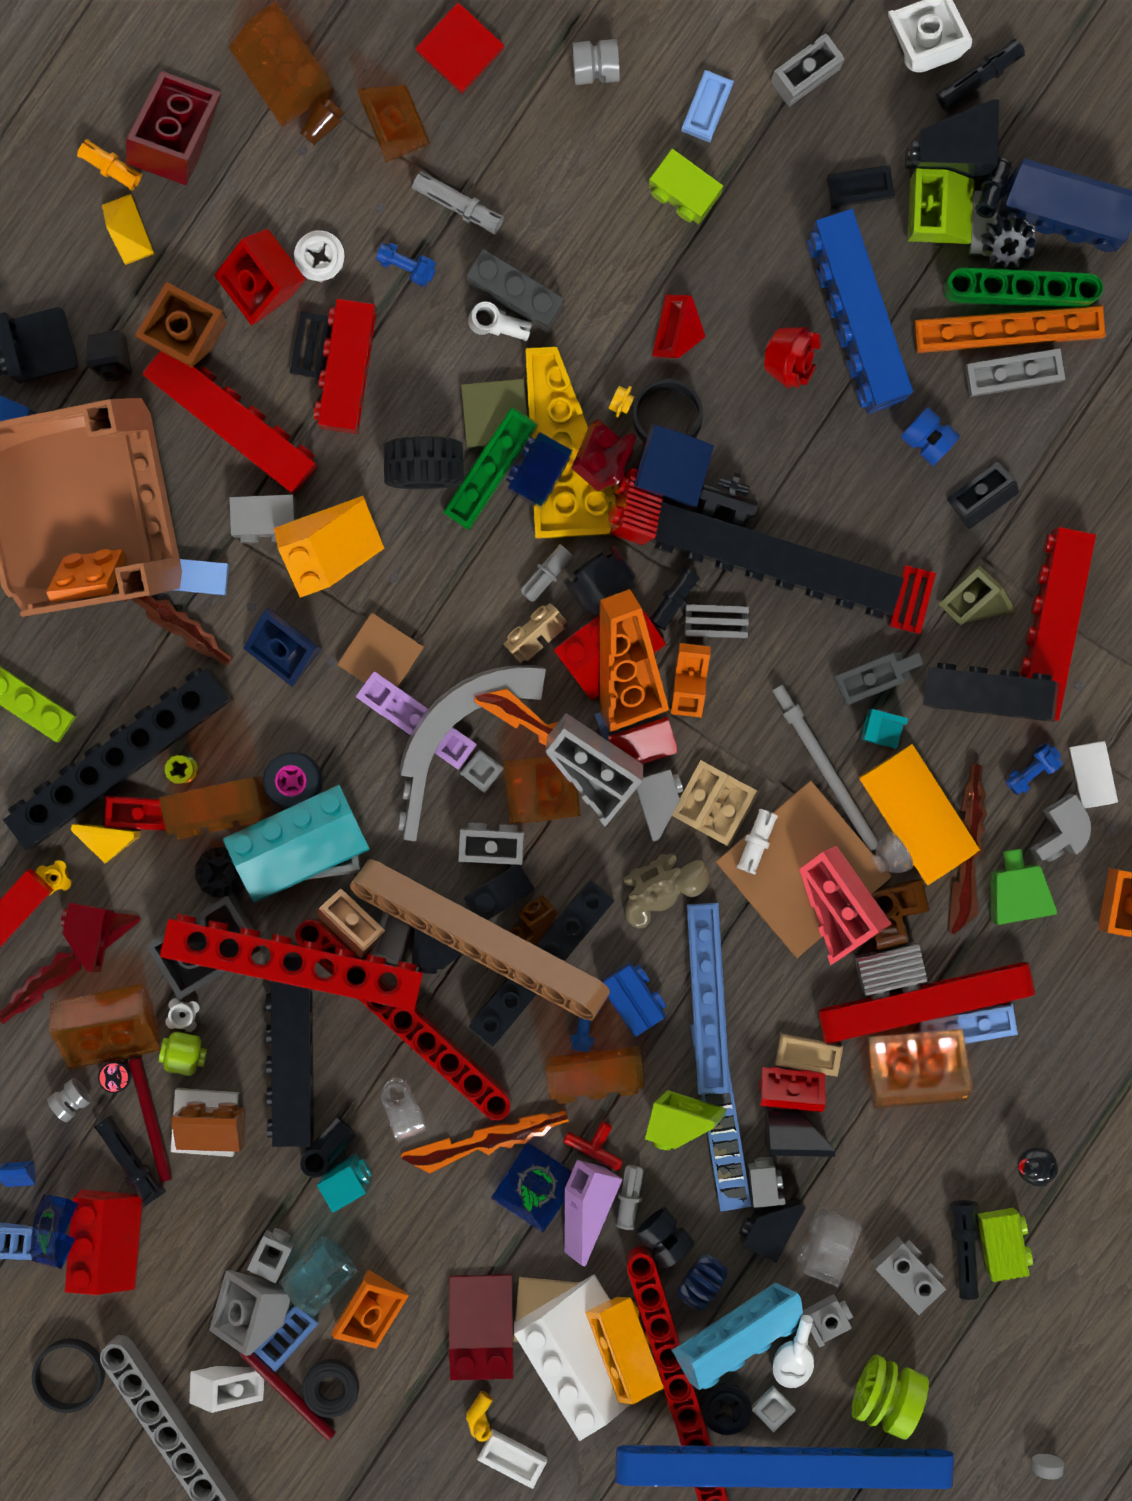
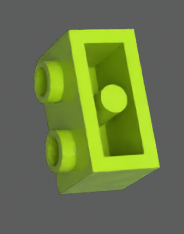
(684, 187)

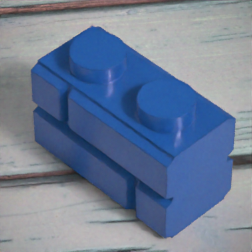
(633, 998)

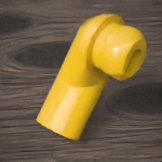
(477, 1419)

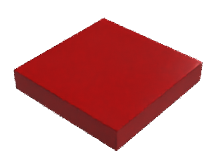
(460, 48)

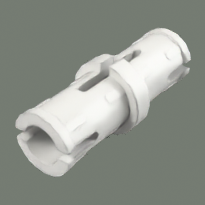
(757, 841)

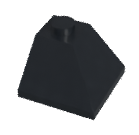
(793, 1134)

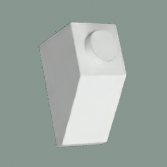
(225, 1387)

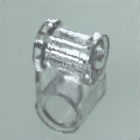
(403, 1114)

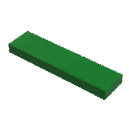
(490, 468)

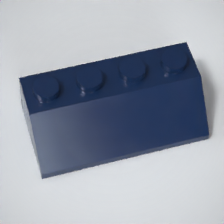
(1069, 205)

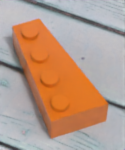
(628, 667)

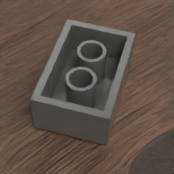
(188, 977)

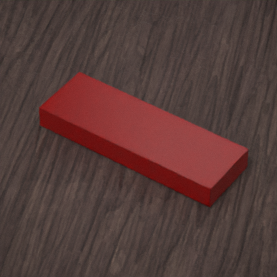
(21, 902)

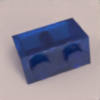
(539, 470)

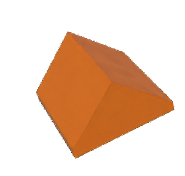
(369, 1311)

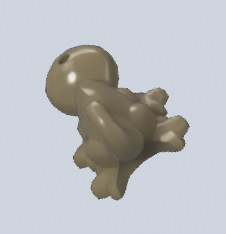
(659, 887)

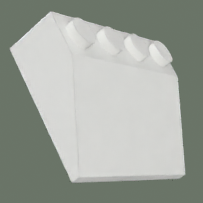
(568, 1357)

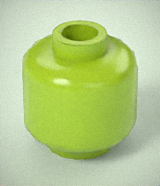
(182, 1053)

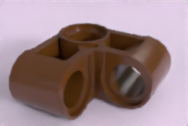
(903, 900)

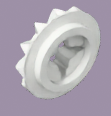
(314, 242)

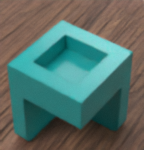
(882, 728)

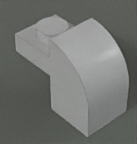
(1071, 829)

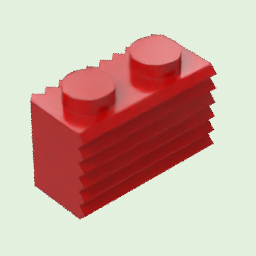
(634, 511)

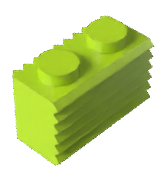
(1004, 1244)

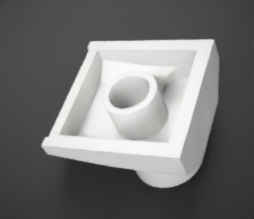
(930, 33)

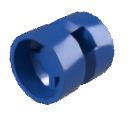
(922, 428)

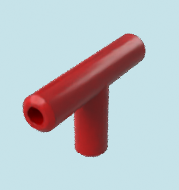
(593, 1148)

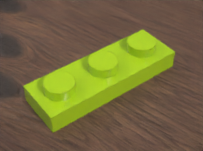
(34, 707)

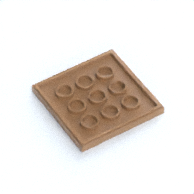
(800, 833)

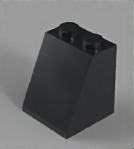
(959, 144)

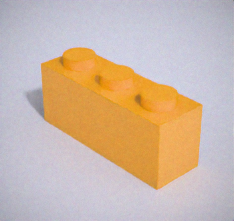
(625, 1350)

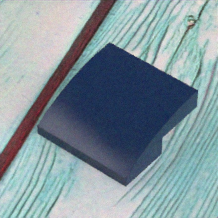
(673, 465)

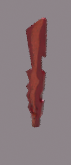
(60, 970)

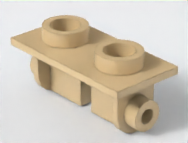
(523, 640)

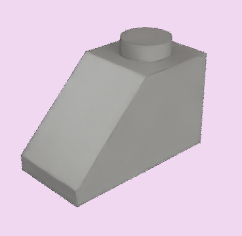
(659, 799)

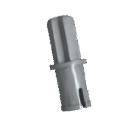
(546, 573)
(629, 1197)

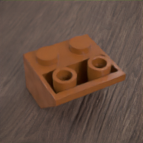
(209, 1127)

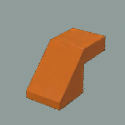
(690, 680)

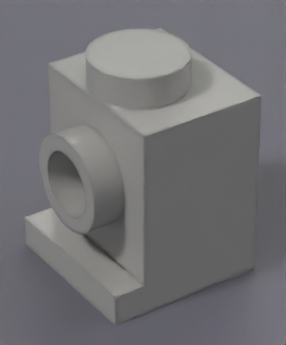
(765, 1182)
(265, 1263)
(821, 1312)

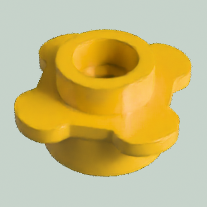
(621, 401)
(59, 870)

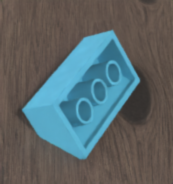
(739, 1335)

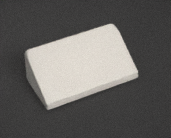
(1093, 774)

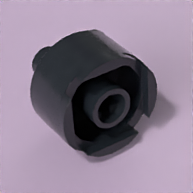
(600, 579)

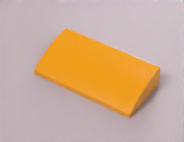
(919, 814)

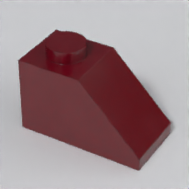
(87, 933)

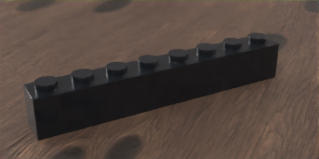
(777, 560)

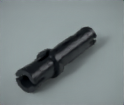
(991, 67)

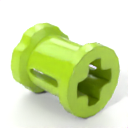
(171, 767)

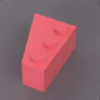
(842, 904)

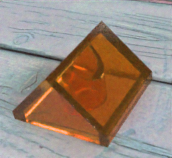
(393, 120)

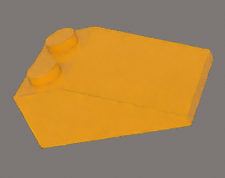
(328, 545)

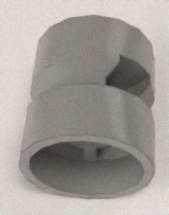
(596, 61)

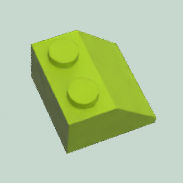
(680, 1119)

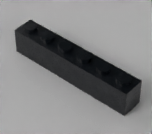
(290, 1062)

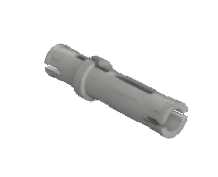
(468, 208)

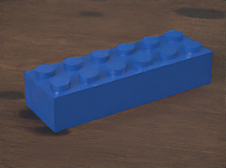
(858, 312)

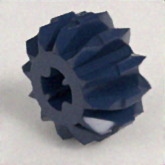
(702, 1282)

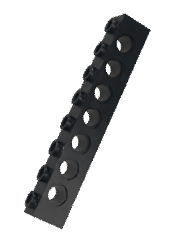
(22, 816)

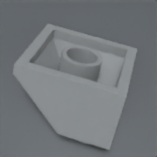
(248, 1311)

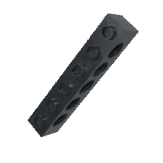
(559, 941)

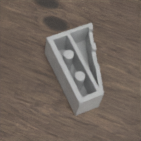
(594, 766)

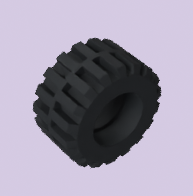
(423, 462)

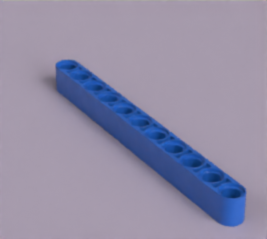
(783, 1467)

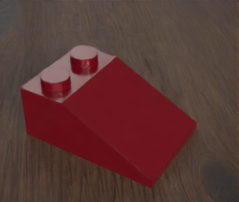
(172, 128)
(481, 1327)

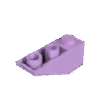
(587, 1204)

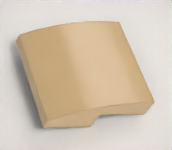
(715, 803)

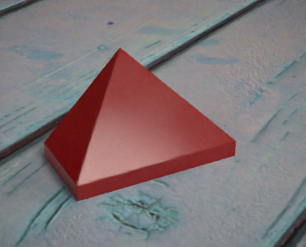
(678, 327)

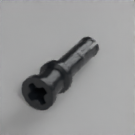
(137, 1173)
(966, 1232)

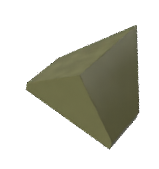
(976, 598)

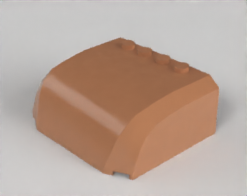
(82, 486)

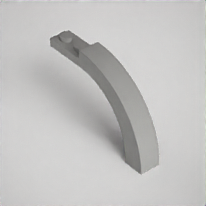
(442, 715)

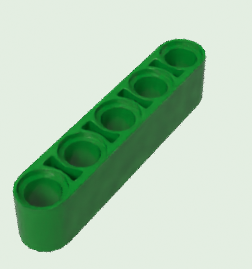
(1035, 280)

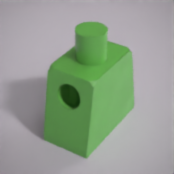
(1019, 891)

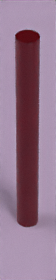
(150, 1119)
(289, 1395)

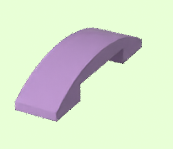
(406, 713)

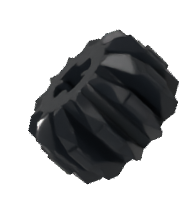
(1020, 235)

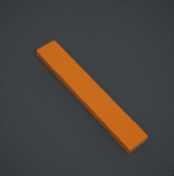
(1009, 329)

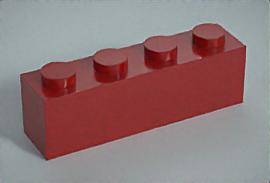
(346, 366)

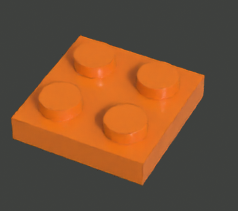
(86, 575)

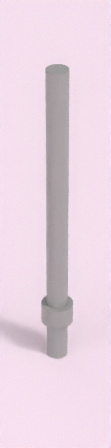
(794, 715)

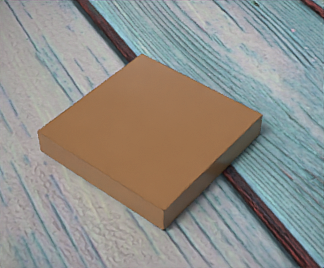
(382, 650)

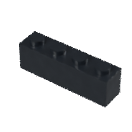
(991, 693)

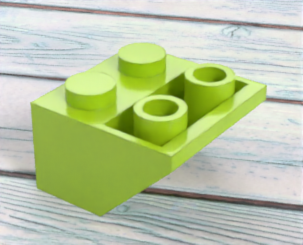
(940, 207)

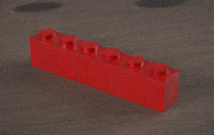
(232, 421)
(1058, 606)

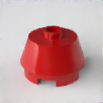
(791, 355)

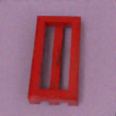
(919, 573)

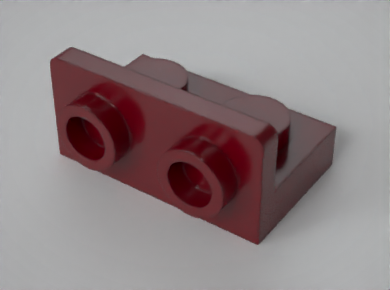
(603, 456)

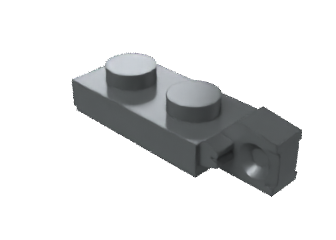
(875, 676)

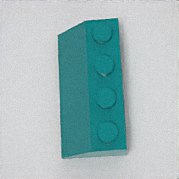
(296, 844)

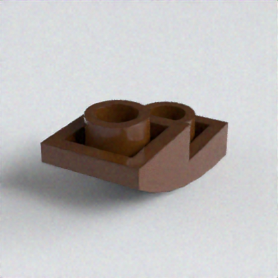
(536, 920)

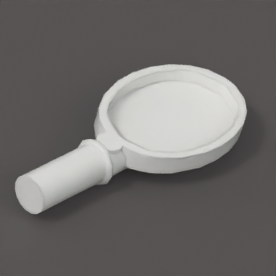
(795, 1359)

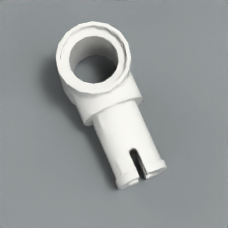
(499, 322)

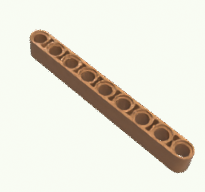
(480, 939)

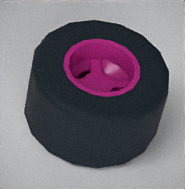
(283, 786)

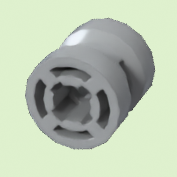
(69, 1100)

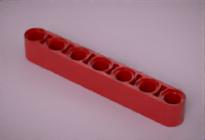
(927, 1003)

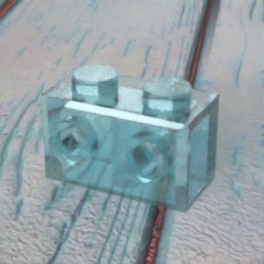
(318, 1276)

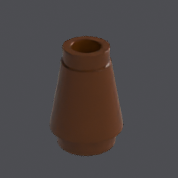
(322, 120)

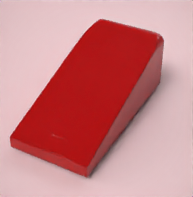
(133, 813)

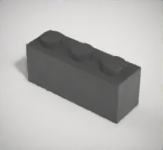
(515, 291)

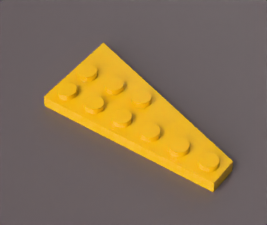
(573, 505)

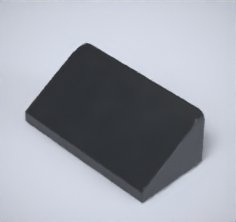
(983, 495)

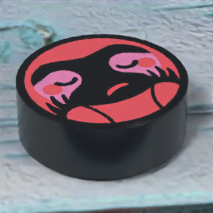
(114, 1076)

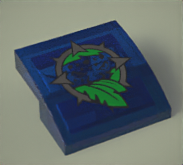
(533, 1187)
(48, 1239)

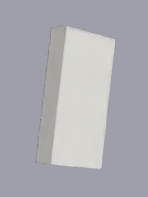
(512, 1459)

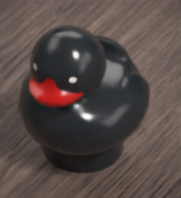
(1037, 1166)

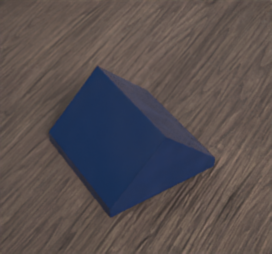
(281, 647)

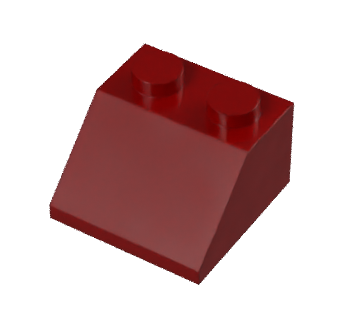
(259, 276)

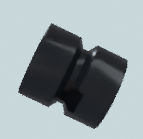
(657, 1229)

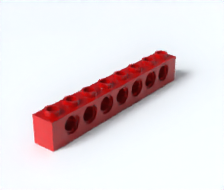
(177, 948)

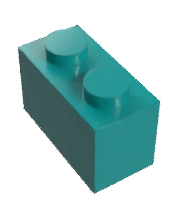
(345, 1182)

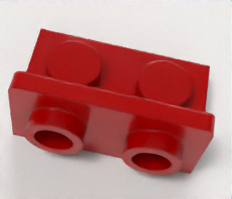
(792, 1089)

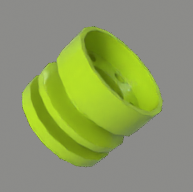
(890, 1397)

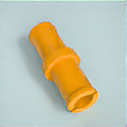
(109, 164)

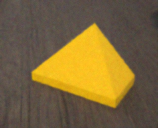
(127, 229)
(105, 841)

